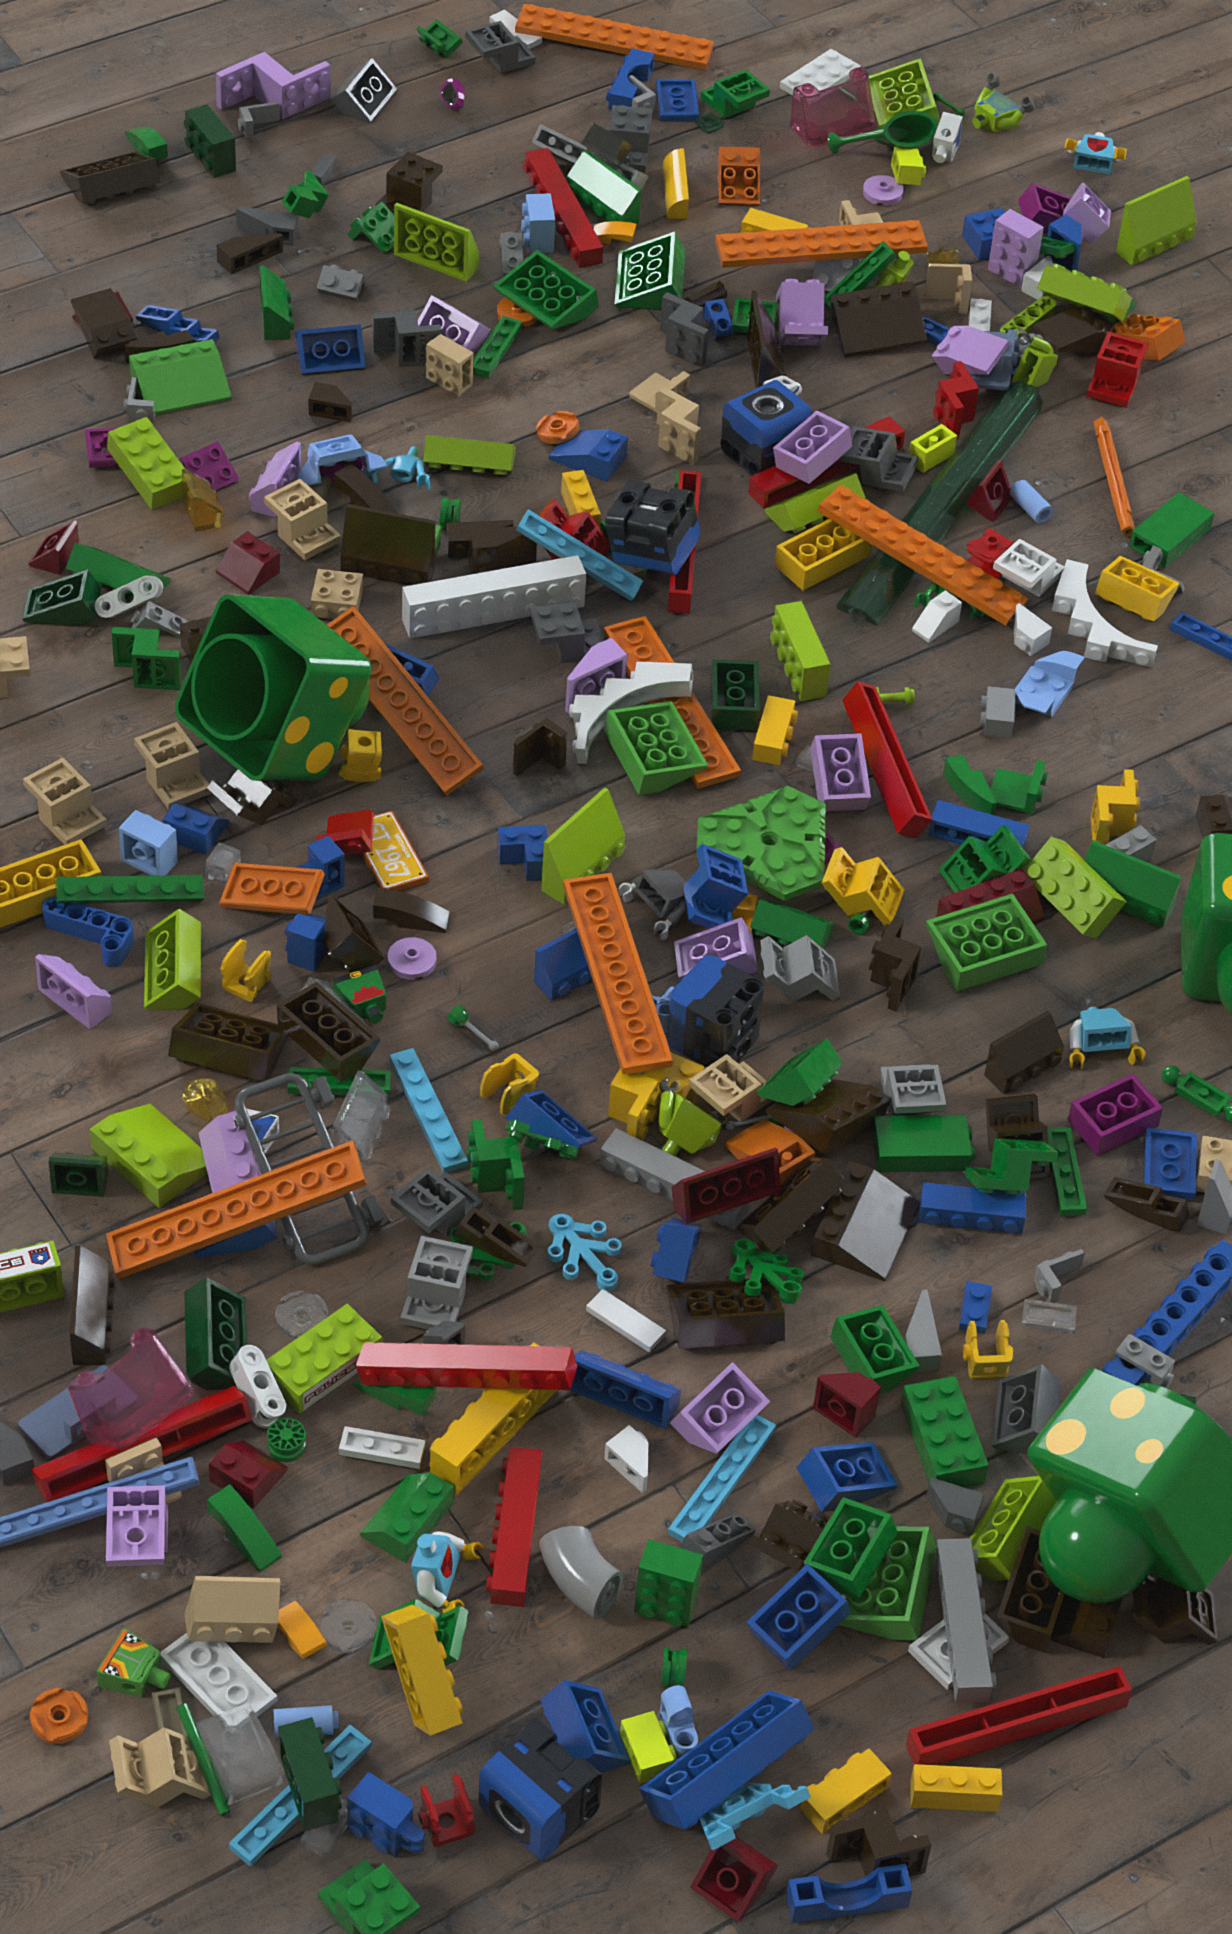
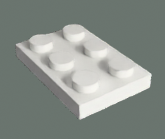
(933, 1655)

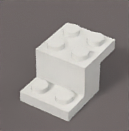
(1028, 567)

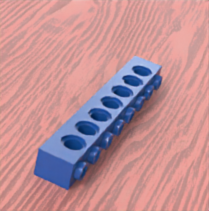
(1180, 1311)

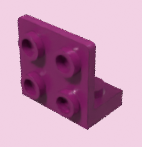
(211, 465)

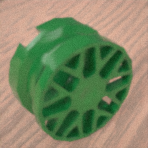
(447, 512)
(286, 1441)
(673, 1667)

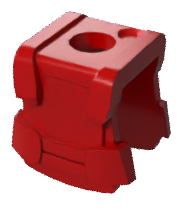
(988, 550)
(458, 1808)

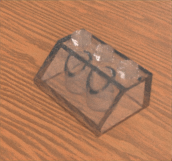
(361, 1116)

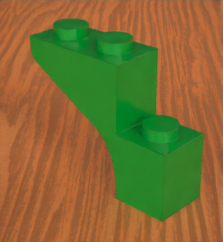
(305, 197)

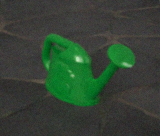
(901, 130)

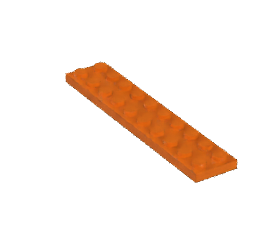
(613, 36)
(818, 243)
(922, 554)
(643, 645)
(409, 708)
(617, 974)
(236, 1209)

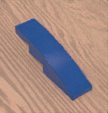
(172, 321)

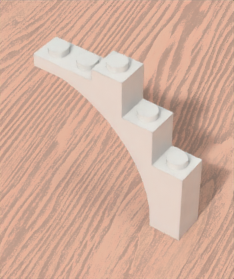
(1086, 622)
(646, 683)

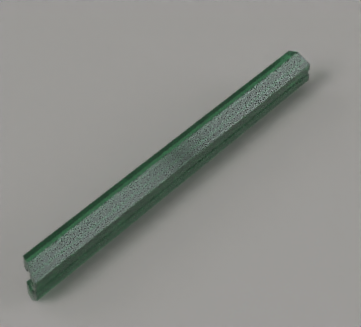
(946, 497)

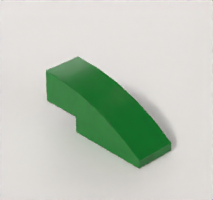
(148, 142)
(969, 784)
(411, 1397)
(243, 1528)

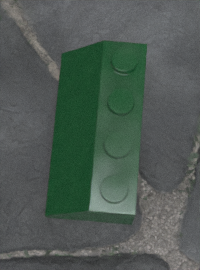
(213, 1333)

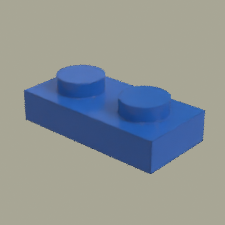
(975, 1306)

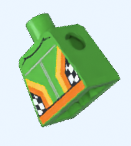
(131, 1666)

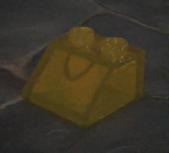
(201, 502)

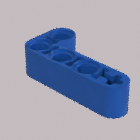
(95, 925)

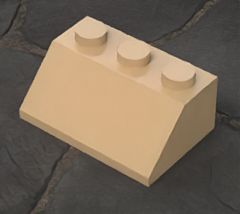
(233, 1609)

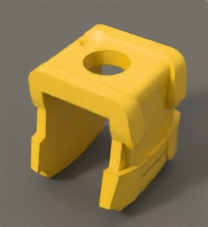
(362, 755)
(234, 970)
(505, 1073)
(977, 1364)

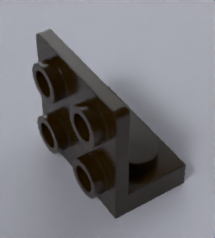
(542, 741)

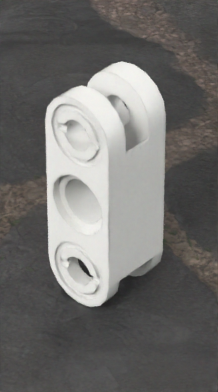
(117, 597)
(251, 1369)

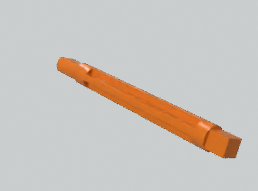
(1114, 476)

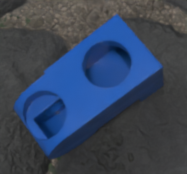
(718, 320)

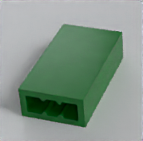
(1172, 528)
(922, 1143)

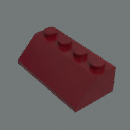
(1013, 883)
(727, 1186)

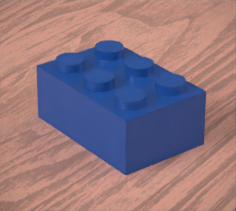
(798, 1617)

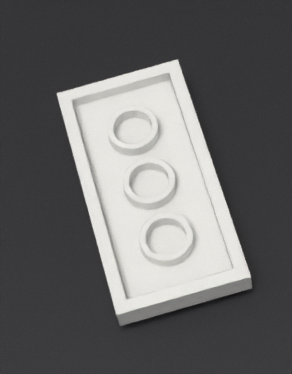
(823, 72)
(217, 1676)

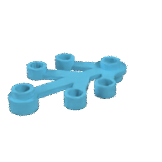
(583, 1248)

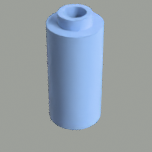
(1031, 501)
(322, 1716)

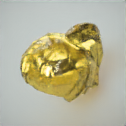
(943, 256)
(204, 1098)

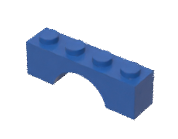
(638, 64)
(879, 1891)

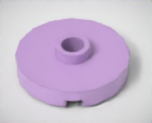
(882, 190)
(412, 958)

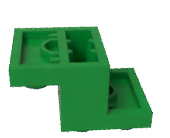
(735, 93)
(150, 664)
(982, 860)
(495, 1164)
(1011, 1165)
(450, 1633)
(368, 1900)

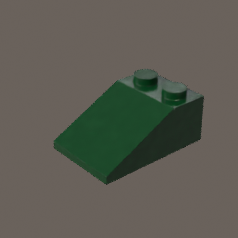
(63, 600)

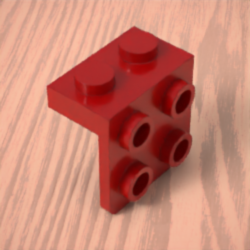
(351, 831)

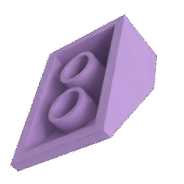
(1089, 212)
(973, 347)
(601, 662)
(728, 941)

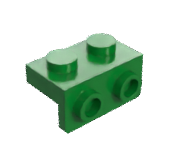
(440, 38)

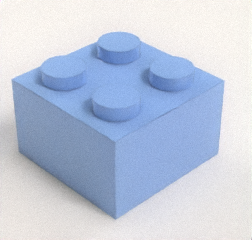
(538, 223)
(148, 844)

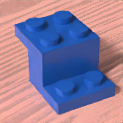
(715, 887)

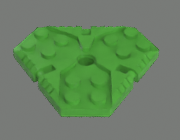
(777, 840)

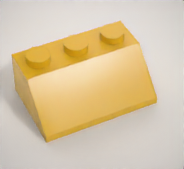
(1136, 588)

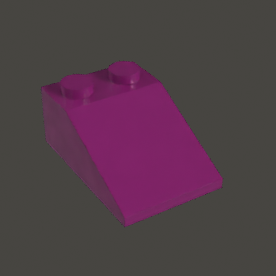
(1042, 205)

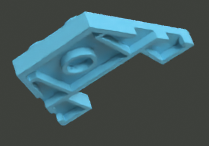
(746, 1803)

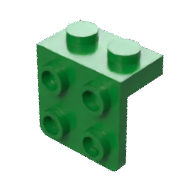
(377, 226)
(1019, 790)

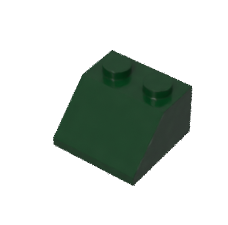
(78, 1174)

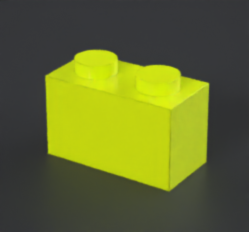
(908, 166)
(933, 447)
(647, 1745)

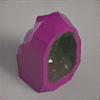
(453, 94)

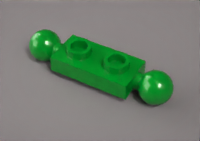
(1199, 1092)

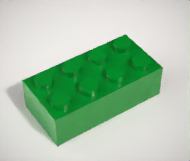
(944, 1432)

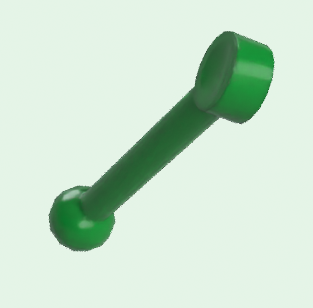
(937, 96)

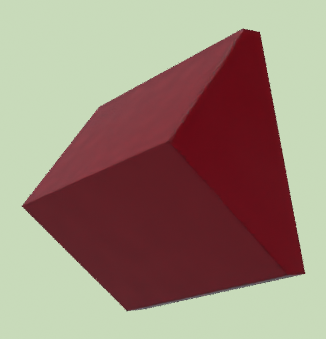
(992, 493)
(56, 549)

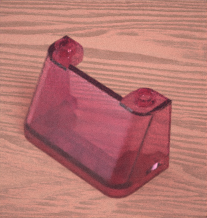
(838, 109)
(131, 1393)

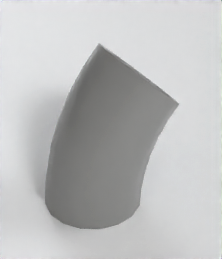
(581, 1569)

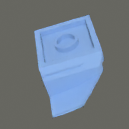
(333, 451)
(1048, 682)

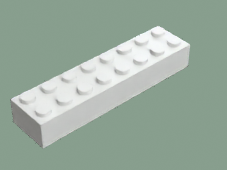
(491, 596)

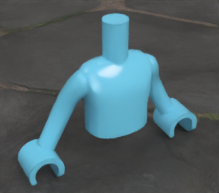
(404, 469)

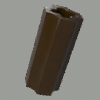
(712, 292)

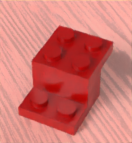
(1117, 369)
(956, 399)
(579, 526)

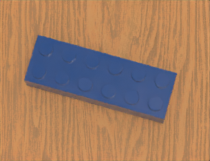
(727, 1759)

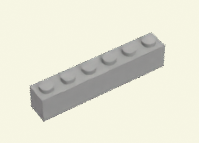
(571, 150)
(655, 1170)
(963, 1620)

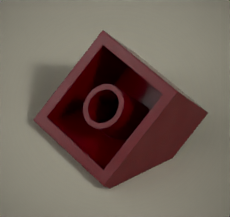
(249, 563)
(847, 1400)
(246, 1470)
(734, 1877)

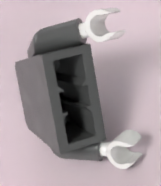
(662, 892)

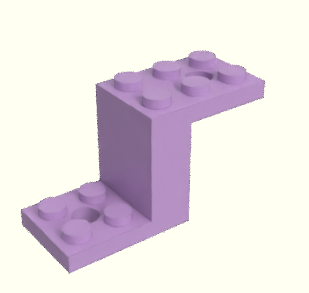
(271, 82)
(801, 313)
(136, 1526)

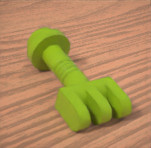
(907, 696)

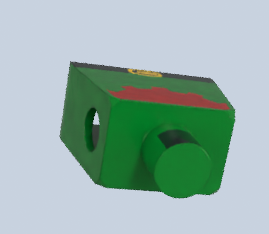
(363, 992)

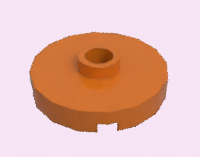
(511, 310)
(558, 427)
(54, 1704)

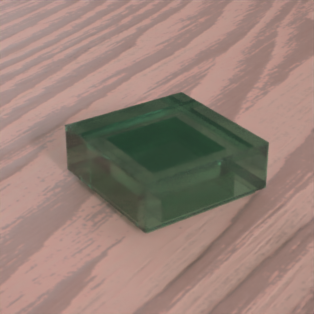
(709, 123)

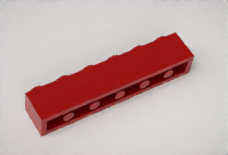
(515, 1527)

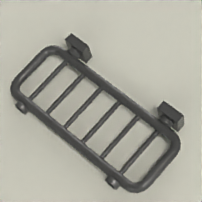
(320, 1094)

